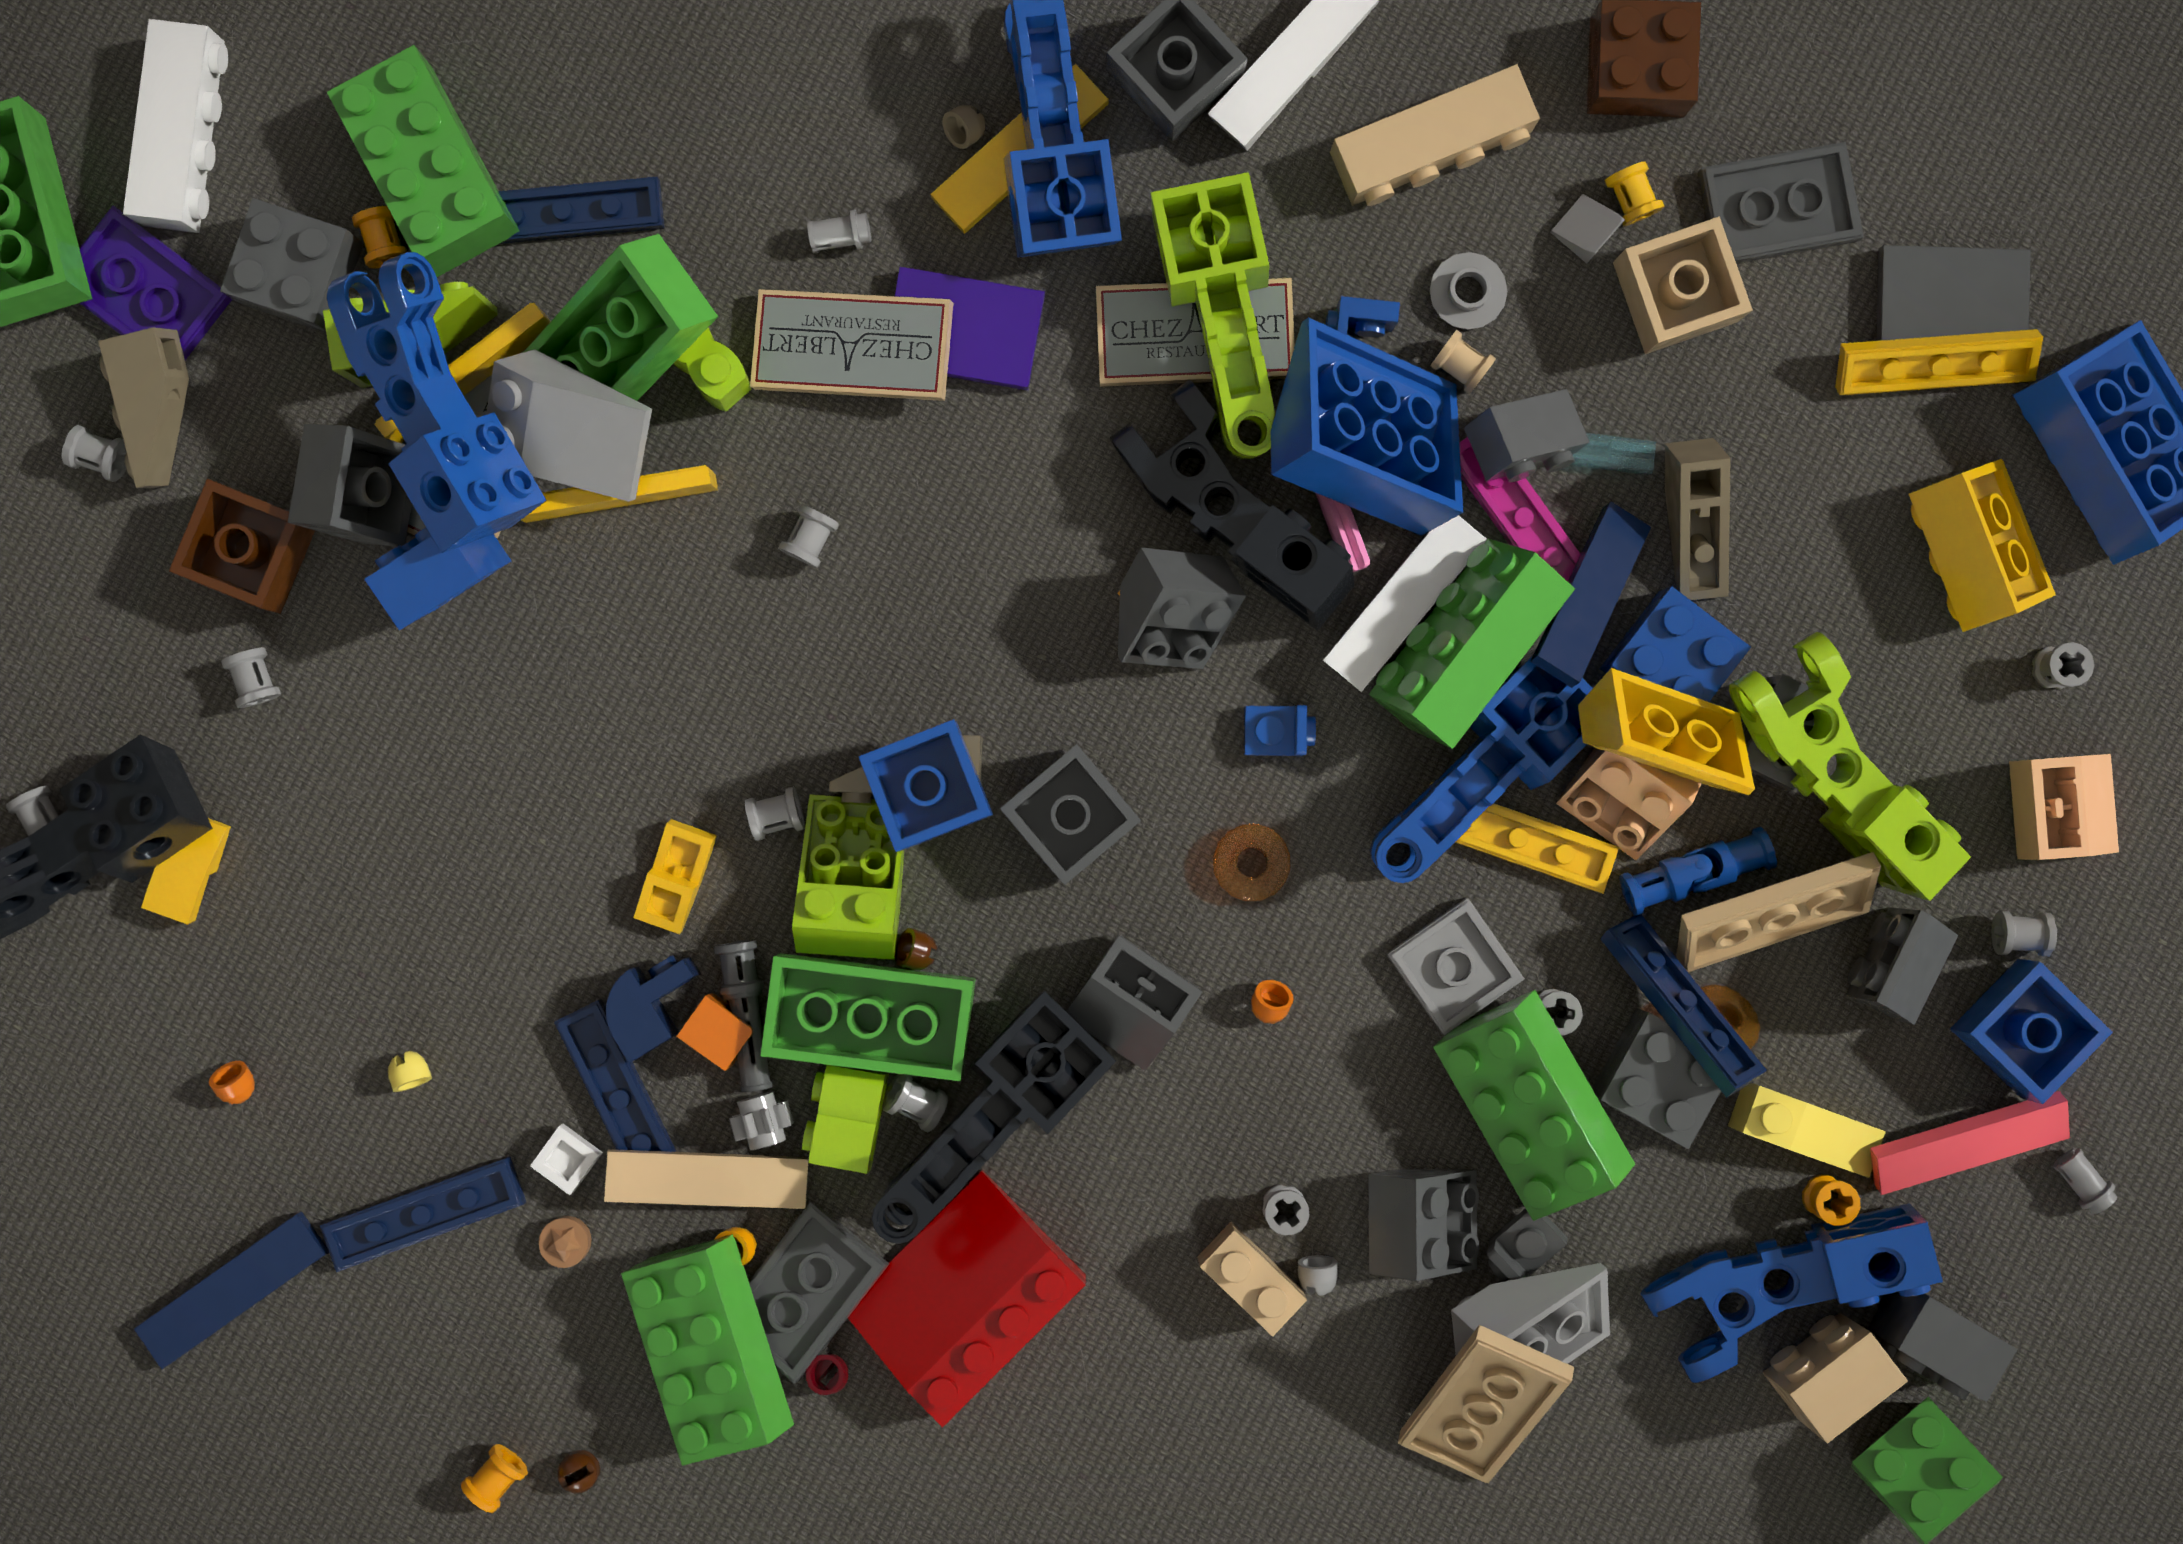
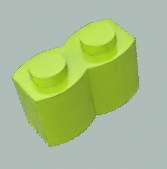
(715, 371)
(846, 1118)

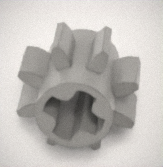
(761, 1120)

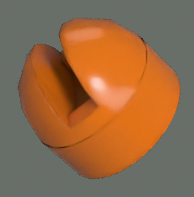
(1271, 1001)
(233, 1082)

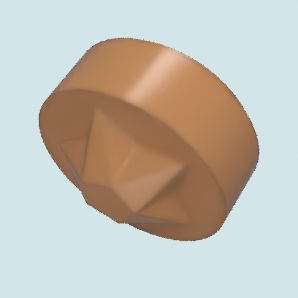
(565, 1241)

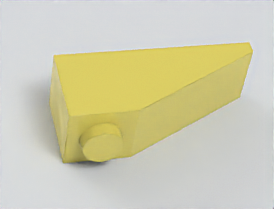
(1805, 1129)

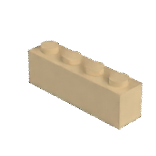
(1434, 136)

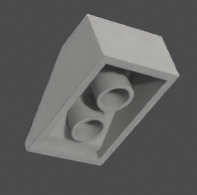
(570, 424)
(1549, 1312)

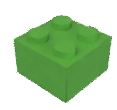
(1926, 1471)

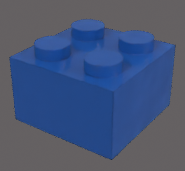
(422, 579)
(1678, 647)
(925, 785)
(2031, 1030)

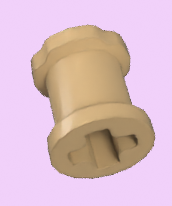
(1463, 362)

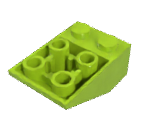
(457, 318)
(847, 882)

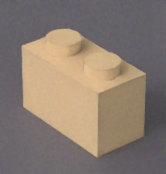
(1251, 1278)

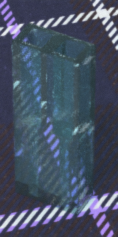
(1617, 454)

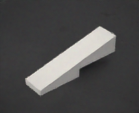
(1287, 67)
(1403, 601)

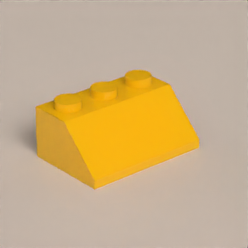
(1981, 545)
(1667, 731)

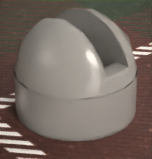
(1318, 1274)

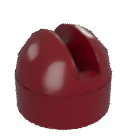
(820, 1368)

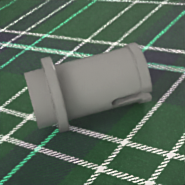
(839, 232)
(2085, 1181)

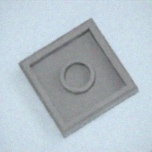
(1455, 966)

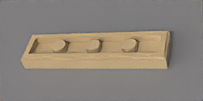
(706, 1179)

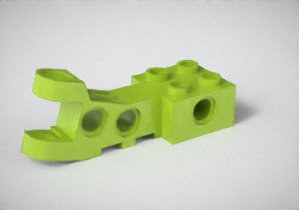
(1213, 257)
(1863, 805)

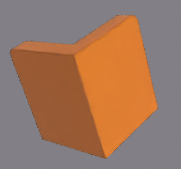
(715, 1032)

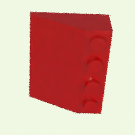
(965, 1297)

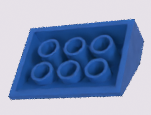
(1368, 431)
(2115, 439)

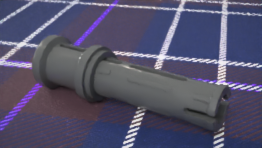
(753, 1074)

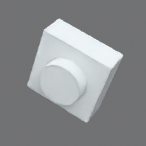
(566, 1159)

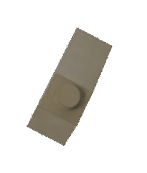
(1699, 516)

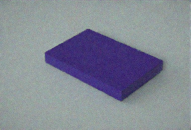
(146, 284)
(991, 325)

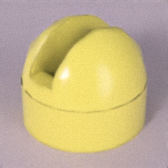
(408, 1074)

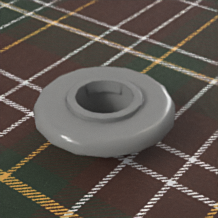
(1458, 312)

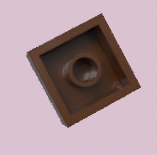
(1644, 58)
(242, 547)

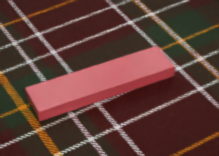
(1969, 1143)

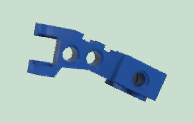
(1059, 185)
(454, 465)
(1523, 733)
(1821, 1269)

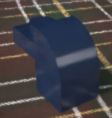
(634, 1006)

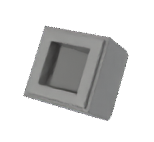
(1586, 227)

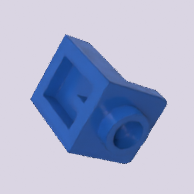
(1367, 316)
(1278, 730)

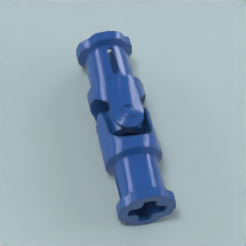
(1693, 870)

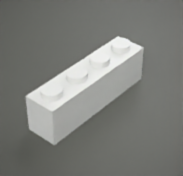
(175, 126)

